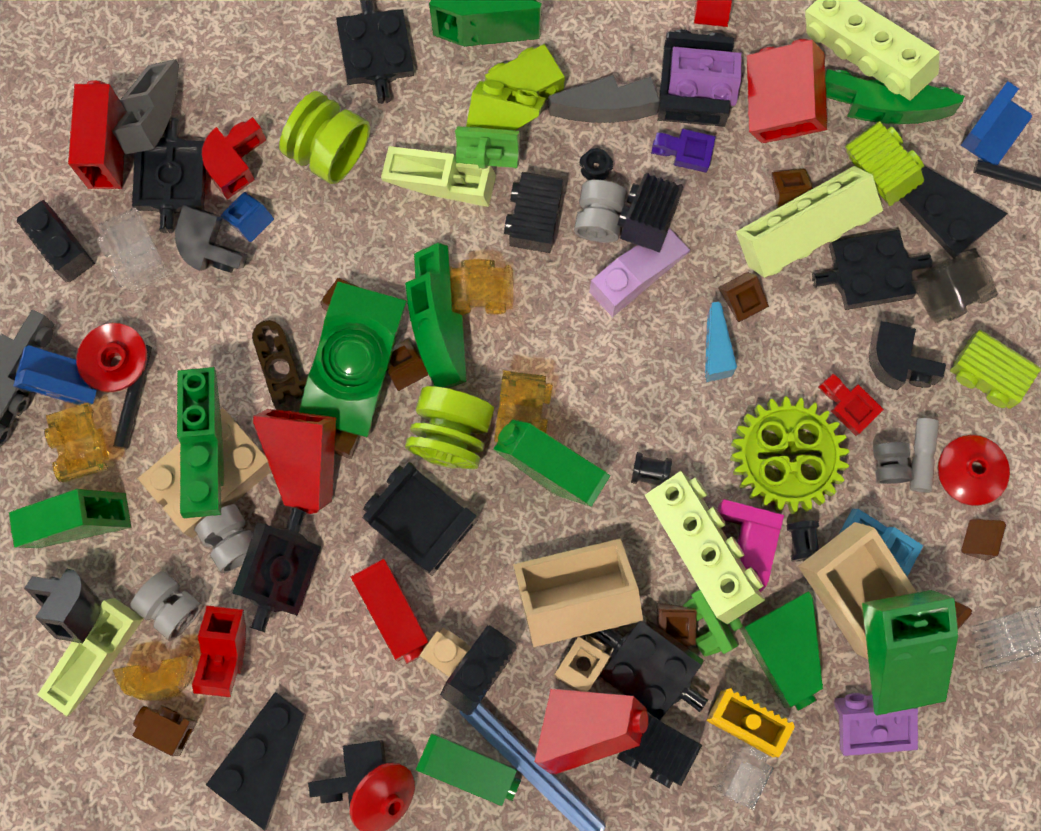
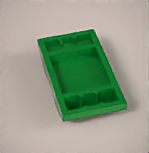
(353, 357)

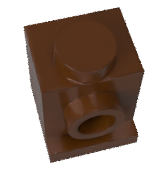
(163, 730)

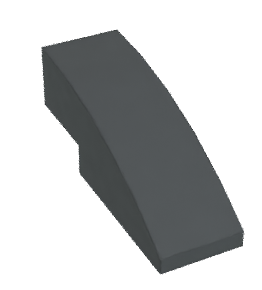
(606, 102)
(147, 107)

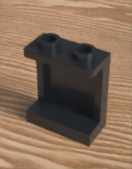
(691, 109)
(418, 518)

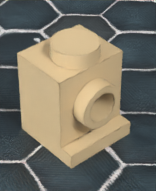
(445, 651)
(571, 675)

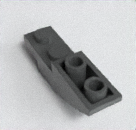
(35, 332)

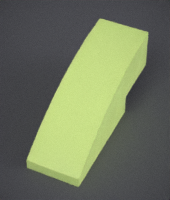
(438, 175)
(87, 662)

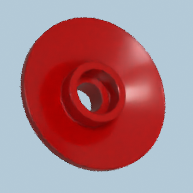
(98, 350)
(959, 478)
(382, 797)

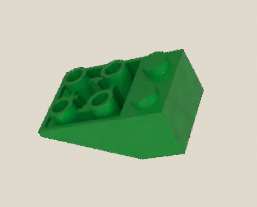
(486, 21)
(910, 649)

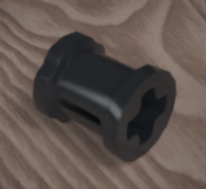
(650, 470)
(803, 539)

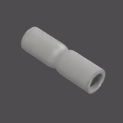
(924, 450)

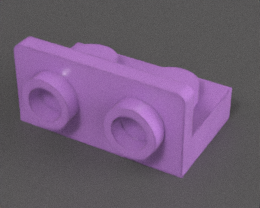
(705, 74)
(867, 733)

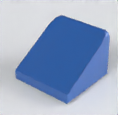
(247, 216)

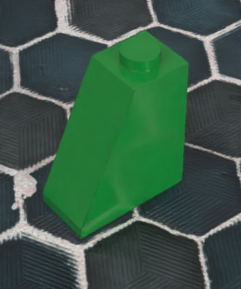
(551, 463)
(69, 518)
(788, 651)
(468, 770)

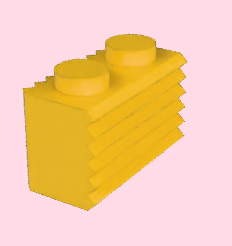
(750, 722)

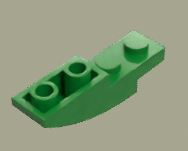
(875, 102)
(434, 325)
(200, 442)

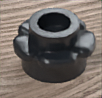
(598, 156)

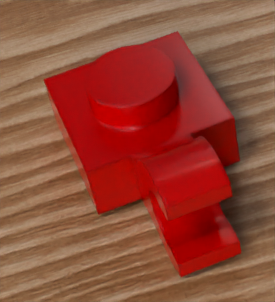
(854, 407)

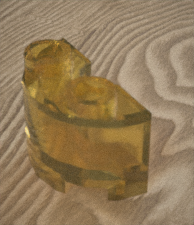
(481, 285)
(523, 400)
(78, 443)
(162, 685)

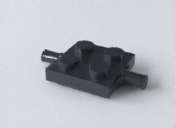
(375, 48)
(169, 176)
(872, 270)
(277, 569)
(652, 668)

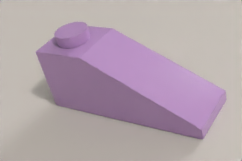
(635, 273)

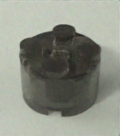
(954, 285)

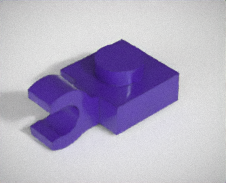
(691, 149)

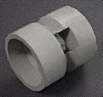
(601, 206)
(226, 537)
(163, 603)

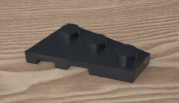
(950, 212)
(258, 762)

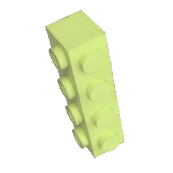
(873, 44)
(810, 221)
(705, 548)

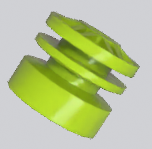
(324, 137)
(451, 421)

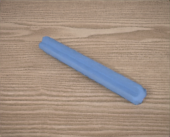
(523, 760)

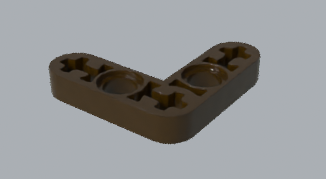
(291, 382)

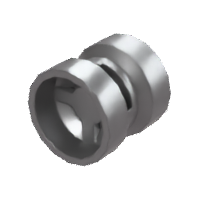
(892, 463)

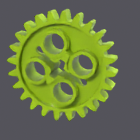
(785, 423)

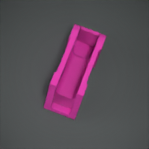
(756, 537)

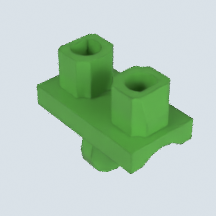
(487, 147)
(720, 636)

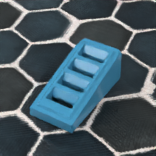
(719, 353)

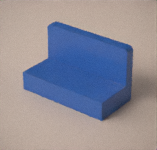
(997, 127)
(52, 376)

